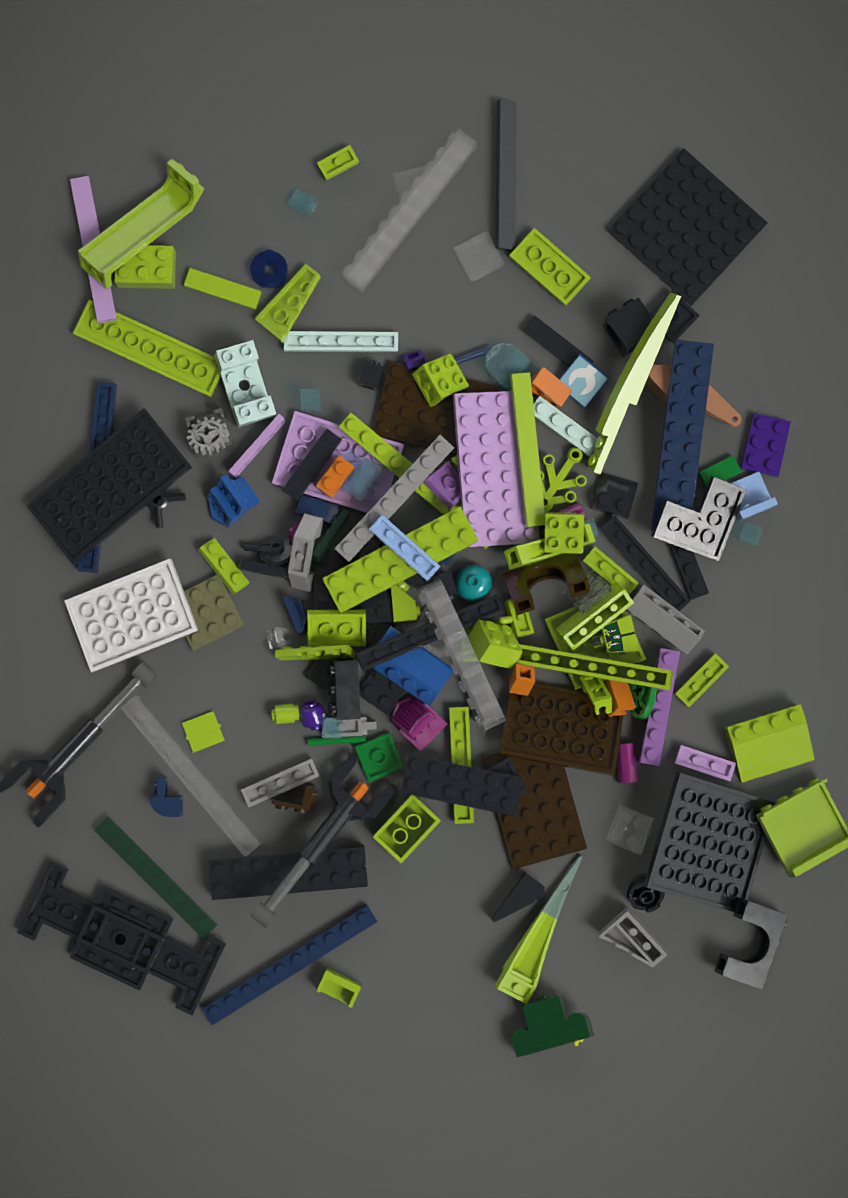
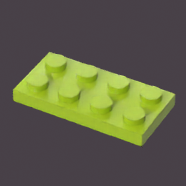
(549, 267)

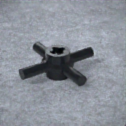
(165, 498)

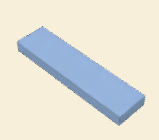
(404, 547)

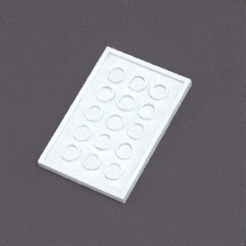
(131, 615)

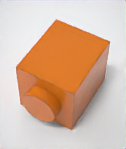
(521, 679)

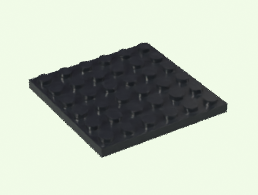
(687, 227)
(707, 843)

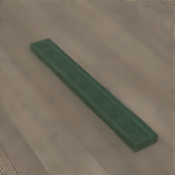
(155, 877)

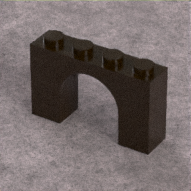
(562, 567)

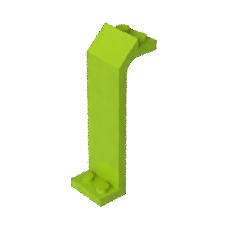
(141, 225)

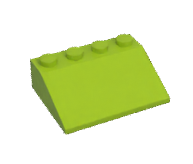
(770, 743)

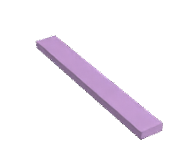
(89, 230)

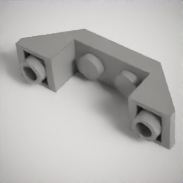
(302, 550)

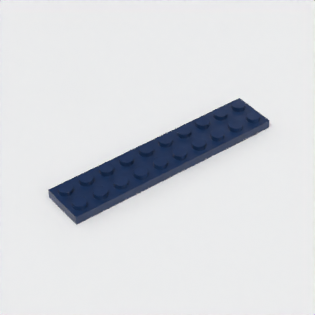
(683, 424)

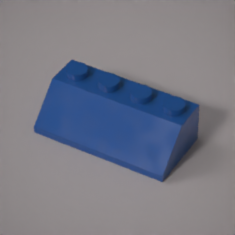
(416, 671)

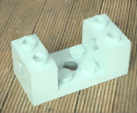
(241, 364)

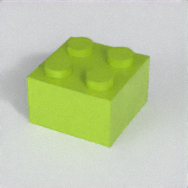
(494, 644)

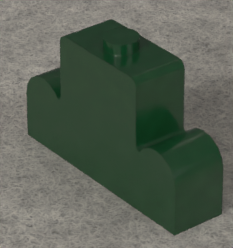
(550, 1026)

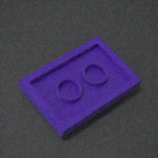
(765, 445)

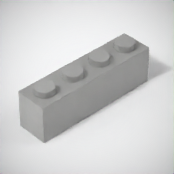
(665, 620)

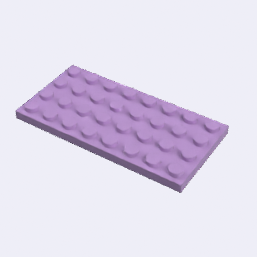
(490, 469)

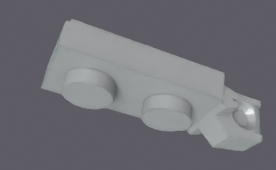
(357, 727)

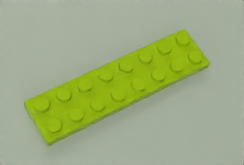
(151, 350)
(385, 568)

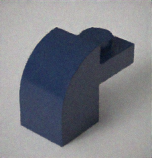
(166, 805)

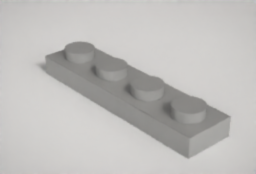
(280, 782)

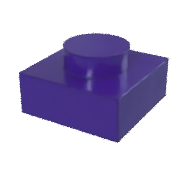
(414, 359)

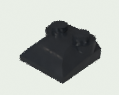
(614, 495)

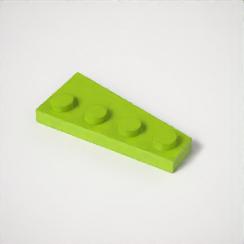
(288, 303)
(315, 653)

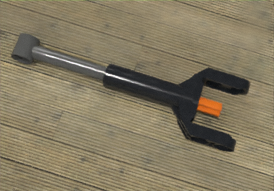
(52, 771)
(345, 808)

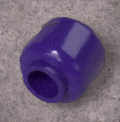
(312, 715)

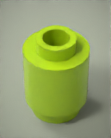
(285, 713)

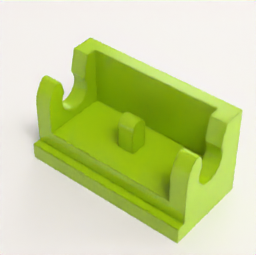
(597, 693)

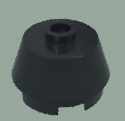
(643, 897)

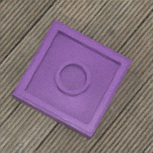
(445, 484)

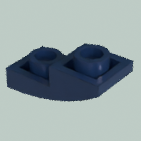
(317, 508)

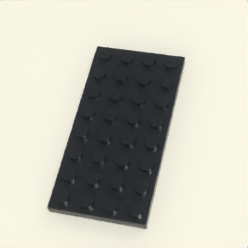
(109, 486)

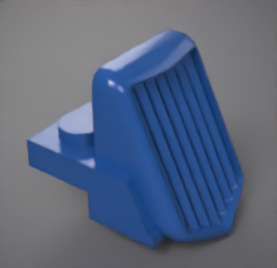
(230, 500)

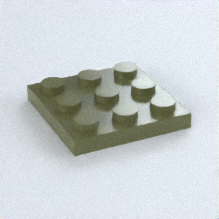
(212, 612)

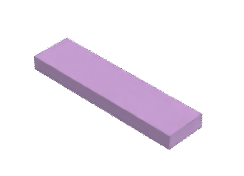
(256, 447)

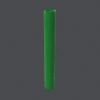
(330, 741)

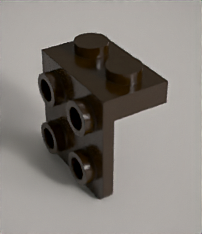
(310, 797)

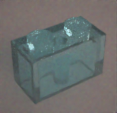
(363, 480)

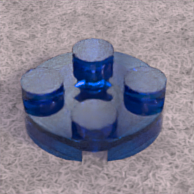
(268, 280)

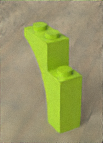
(534, 551)

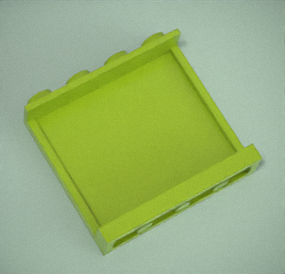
(804, 828)

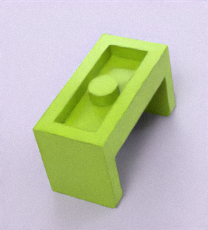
(339, 987)

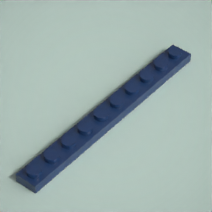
(101, 429)
(289, 965)

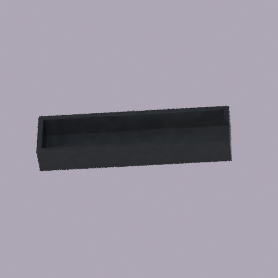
(263, 873)

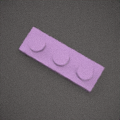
(705, 763)

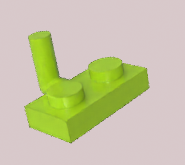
(520, 624)

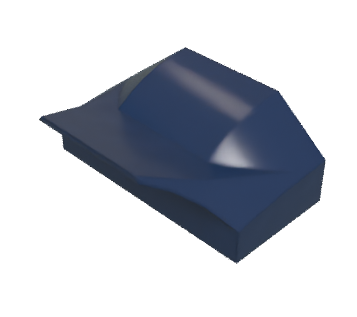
(297, 613)

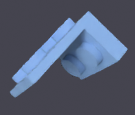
(756, 496)

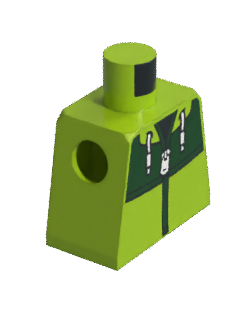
(617, 637)

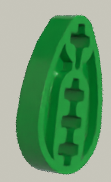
(644, 699)

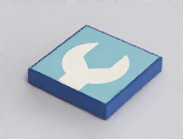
(583, 380)

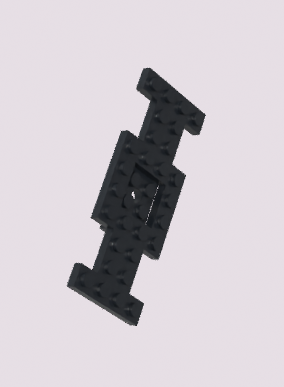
(144, 948)

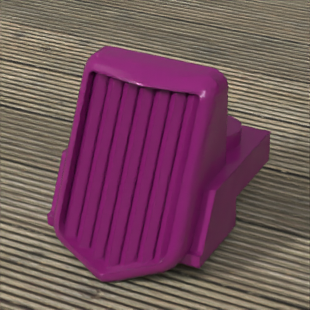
(417, 721)

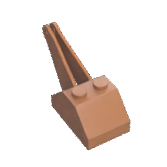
(716, 406)

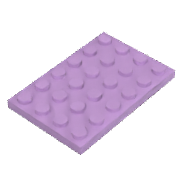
(301, 438)

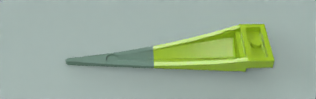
(526, 961)

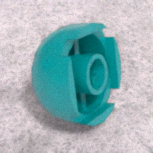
(473, 583)

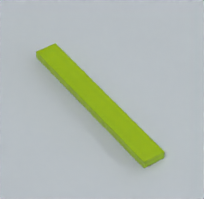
(527, 449)

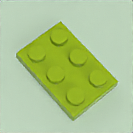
(336, 628)

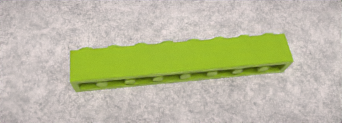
(596, 667)

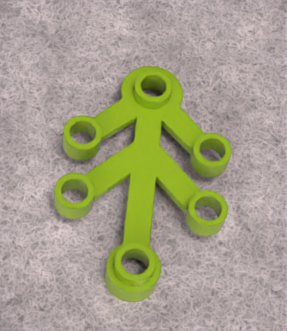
(557, 483)

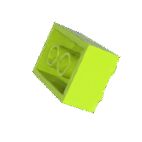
(149, 268)
(406, 828)

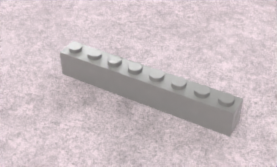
(395, 497)

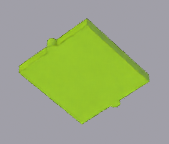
(203, 731)

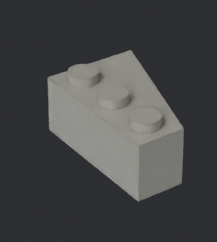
(632, 936)

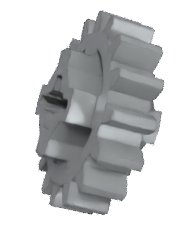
(208, 436)

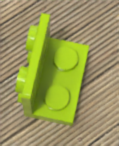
(440, 379)
(564, 532)

